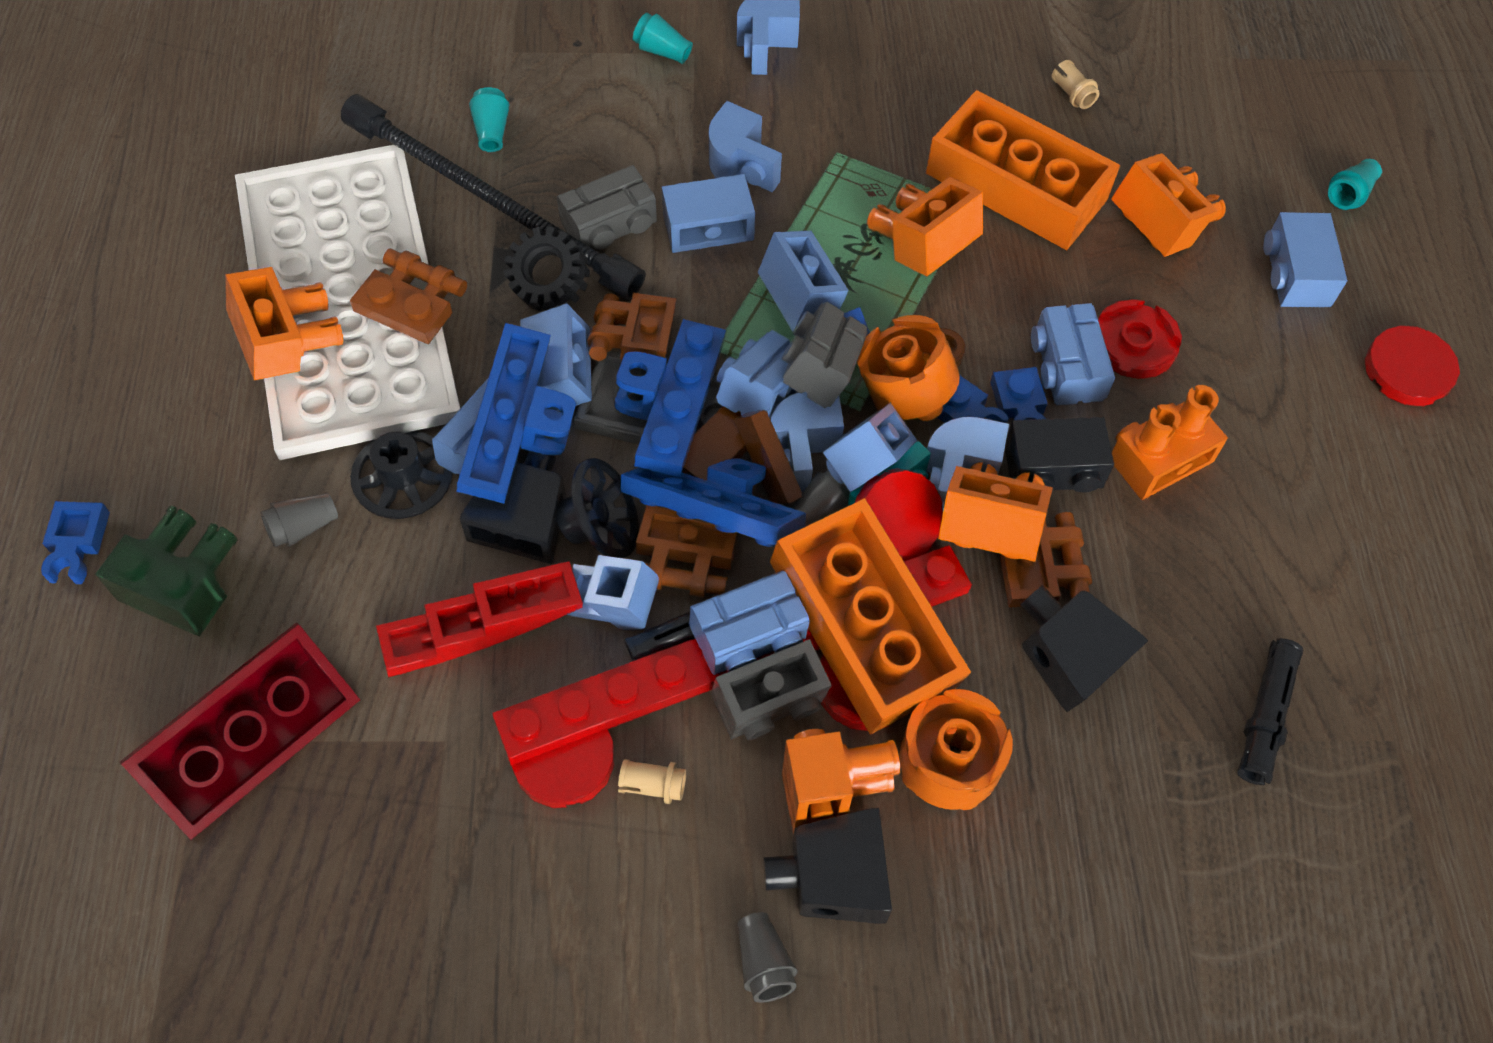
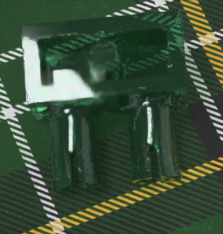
(163, 584)

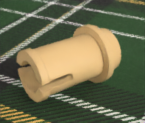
(1082, 91)
(652, 780)

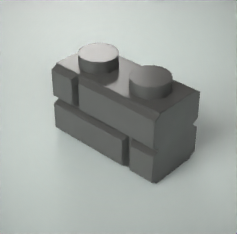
(608, 208)
(823, 353)

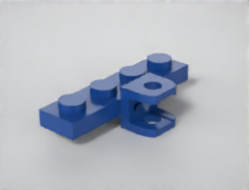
(670, 395)
(514, 413)
(720, 500)

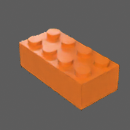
(1023, 168)
(869, 615)

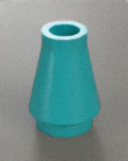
(660, 38)
(489, 115)
(1353, 185)

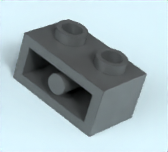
(770, 690)

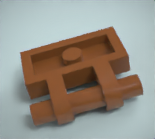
(404, 306)
(647, 327)
(685, 540)
(1025, 576)

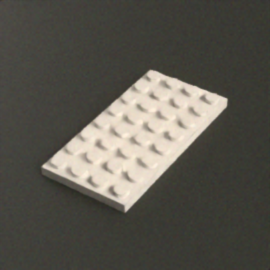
(332, 226)

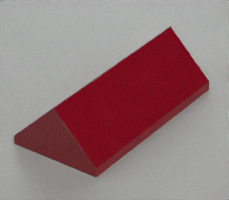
(241, 731)

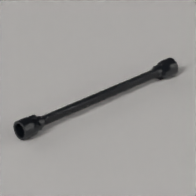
(369, 120)

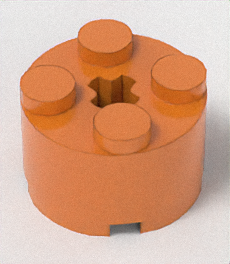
(909, 367)
(947, 777)

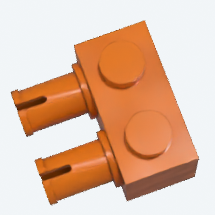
(1166, 203)
(931, 224)
(266, 324)
(1170, 443)
(995, 512)
(825, 775)

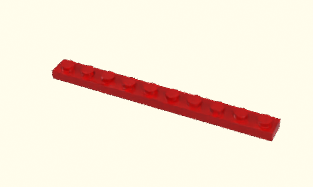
(662, 679)

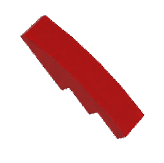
(479, 620)

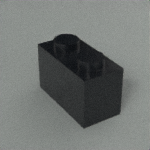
(1061, 452)

